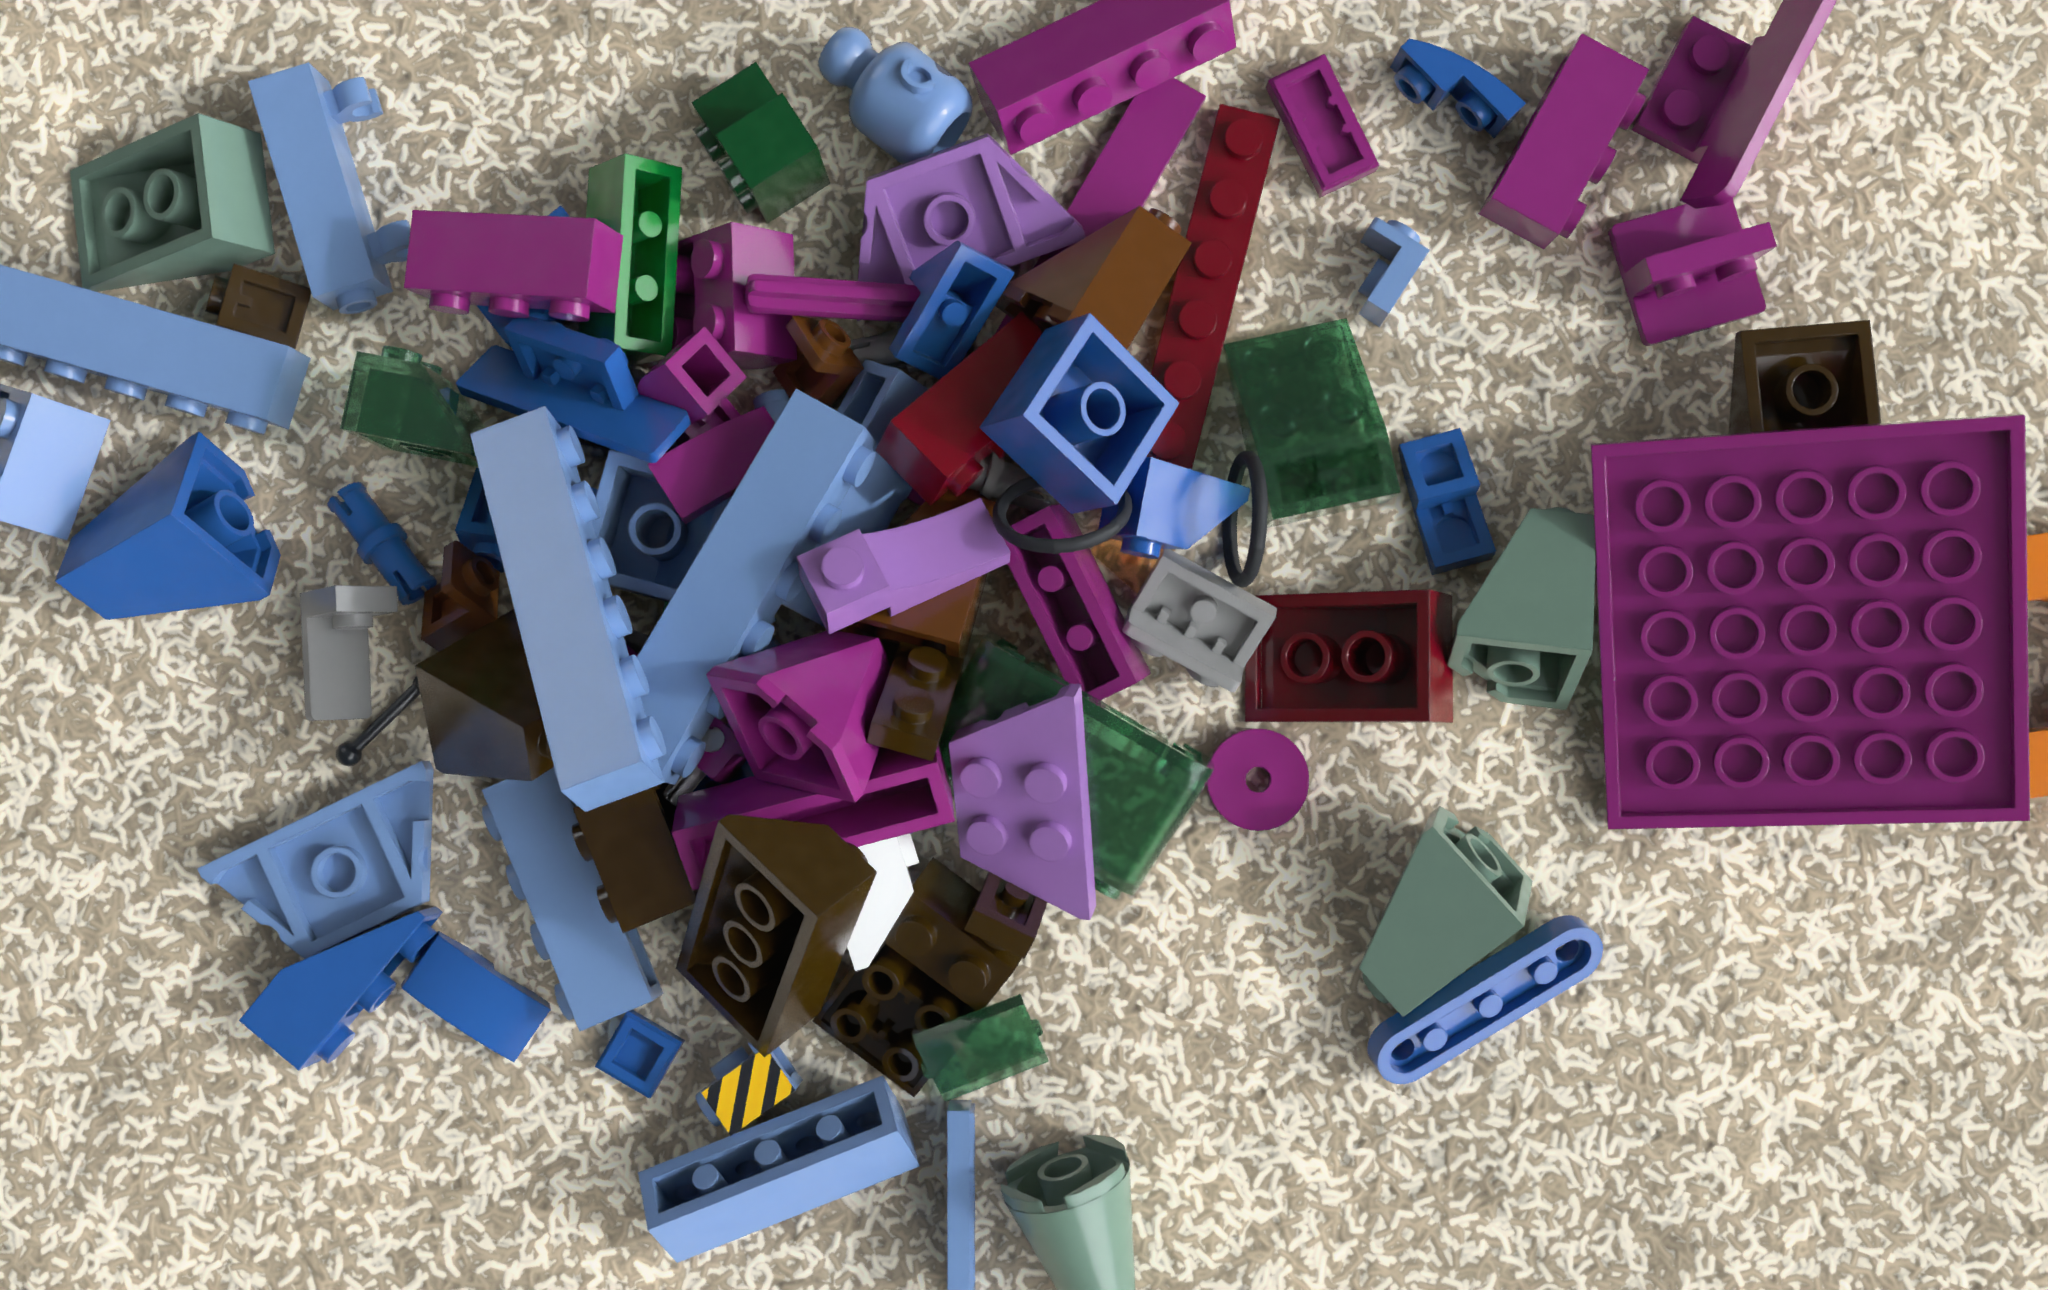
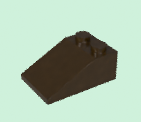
(1804, 378)

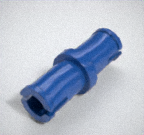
(381, 543)

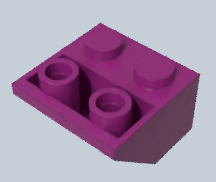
(712, 289)

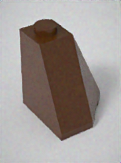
(1108, 274)
(942, 621)

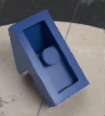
(954, 303)

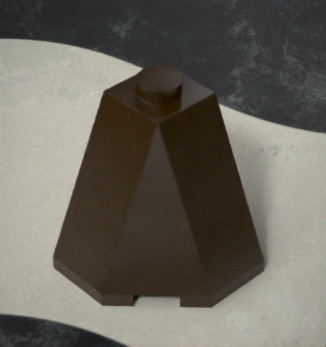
(484, 706)

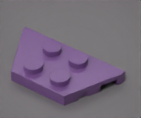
(963, 195)
(1027, 800)

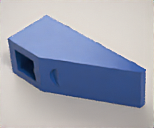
(314, 1001)

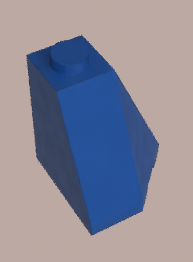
(174, 541)

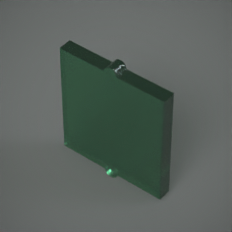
(981, 1048)

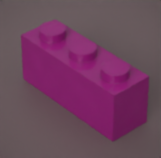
(1566, 143)
(513, 263)
(1075, 608)

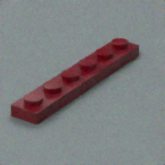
(1210, 274)

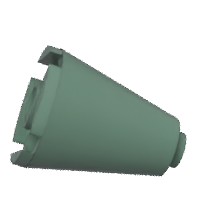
(1076, 1213)

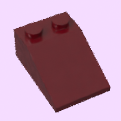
(1354, 659)

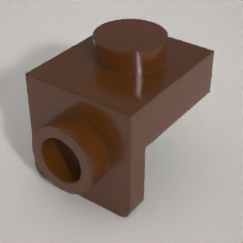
(823, 361)
(463, 598)

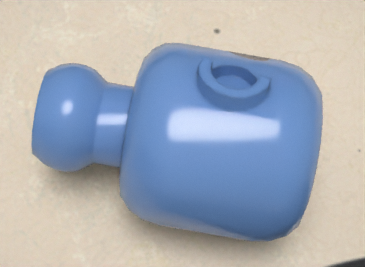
(897, 94)

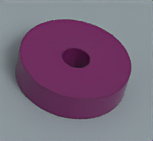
(1286, 785)

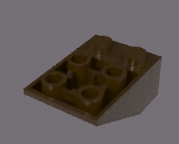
(917, 979)

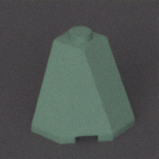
(1533, 613)
(1445, 914)

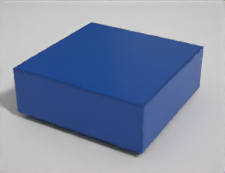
(639, 1053)

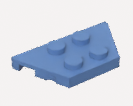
(339, 865)

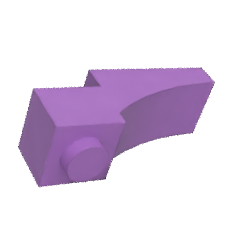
(900, 565)

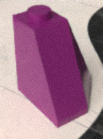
(807, 711)

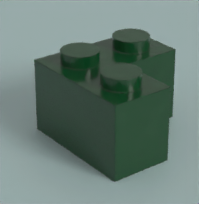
(764, 144)

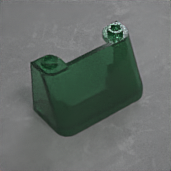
(1135, 779)

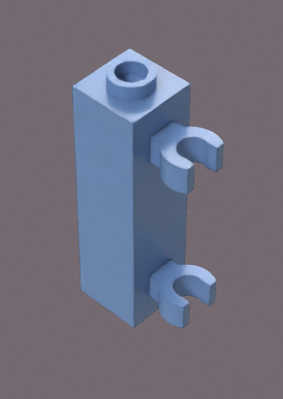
(322, 187)

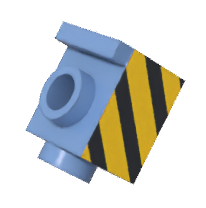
(746, 1087)

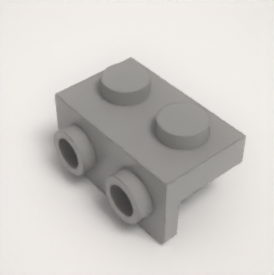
(1197, 620)

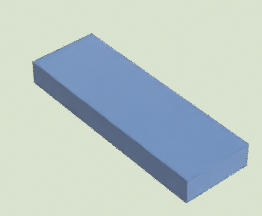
(961, 1195)

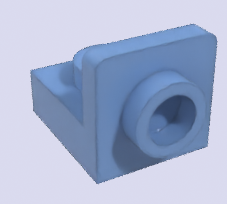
(1385, 281)

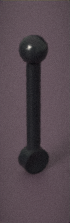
(351, 752)

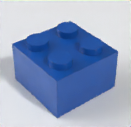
(1080, 415)

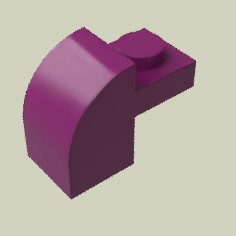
(696, 379)

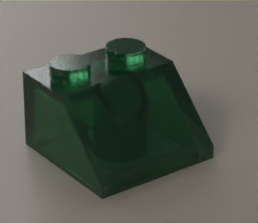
(409, 407)

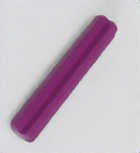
(829, 298)

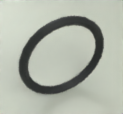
(1258, 525)
(1060, 545)

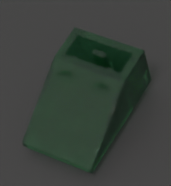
(1311, 422)

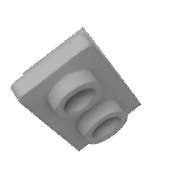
(337, 648)

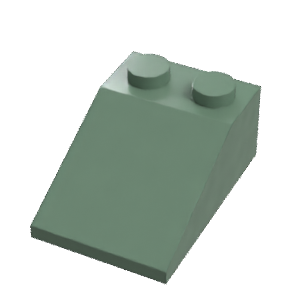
(173, 206)

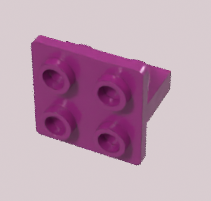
(1690, 269)

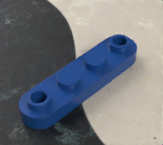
(1485, 999)

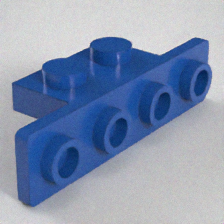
(579, 382)

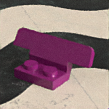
(1725, 94)

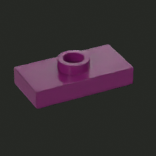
(1322, 125)

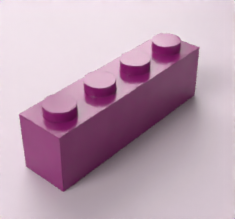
(1095, 63)
(899, 799)

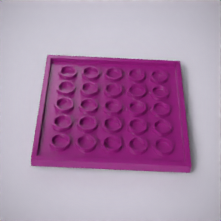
(1815, 625)

